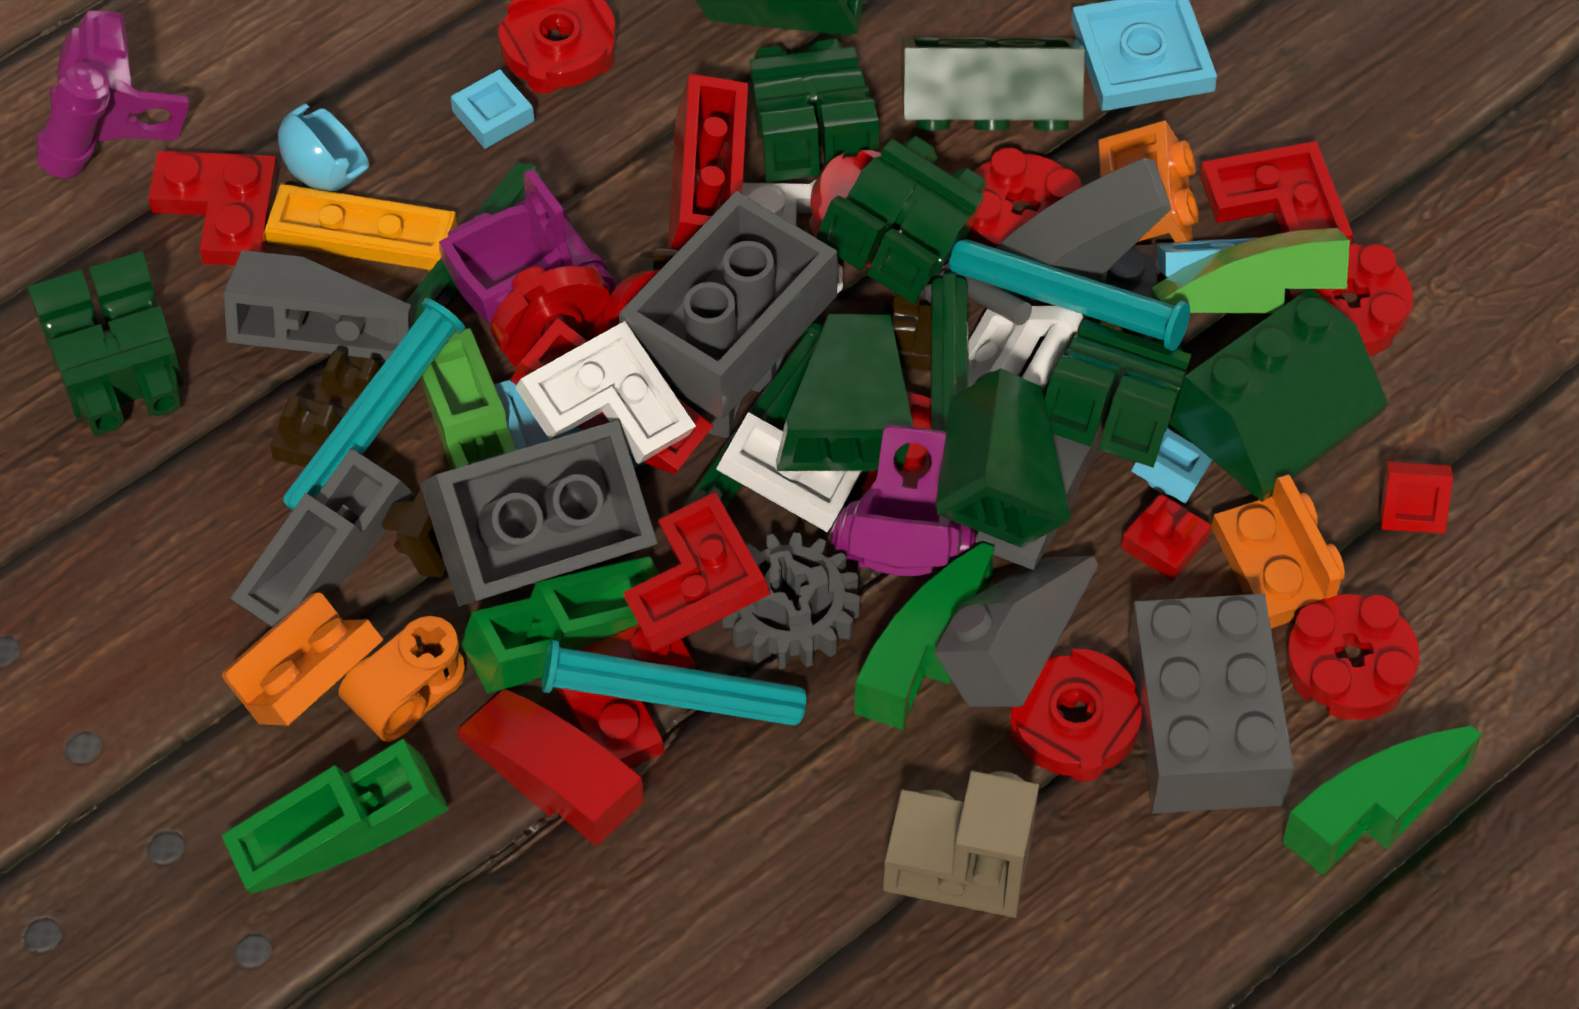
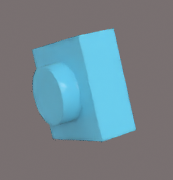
(492, 108)
(1177, 467)

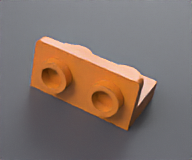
(1174, 164)
(1280, 551)
(298, 661)

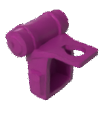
(97, 98)
(495, 248)
(898, 524)

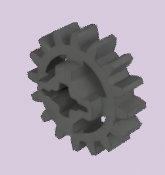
(810, 585)

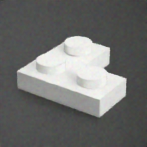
(613, 378)
(809, 494)

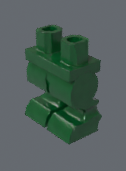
(806, 95)
(908, 195)
(111, 365)
(1120, 371)

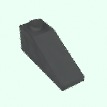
(309, 308)
(1010, 630)

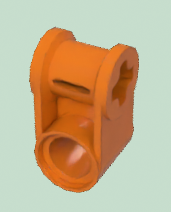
(405, 681)

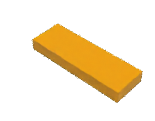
(358, 226)

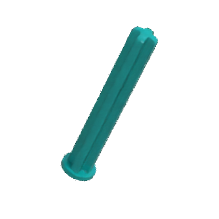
(1072, 292)
(379, 398)
(672, 686)

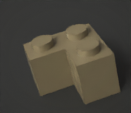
(966, 850)

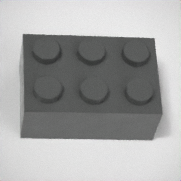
(732, 303)
(538, 512)
(1209, 704)

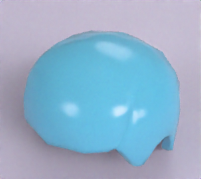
(320, 150)

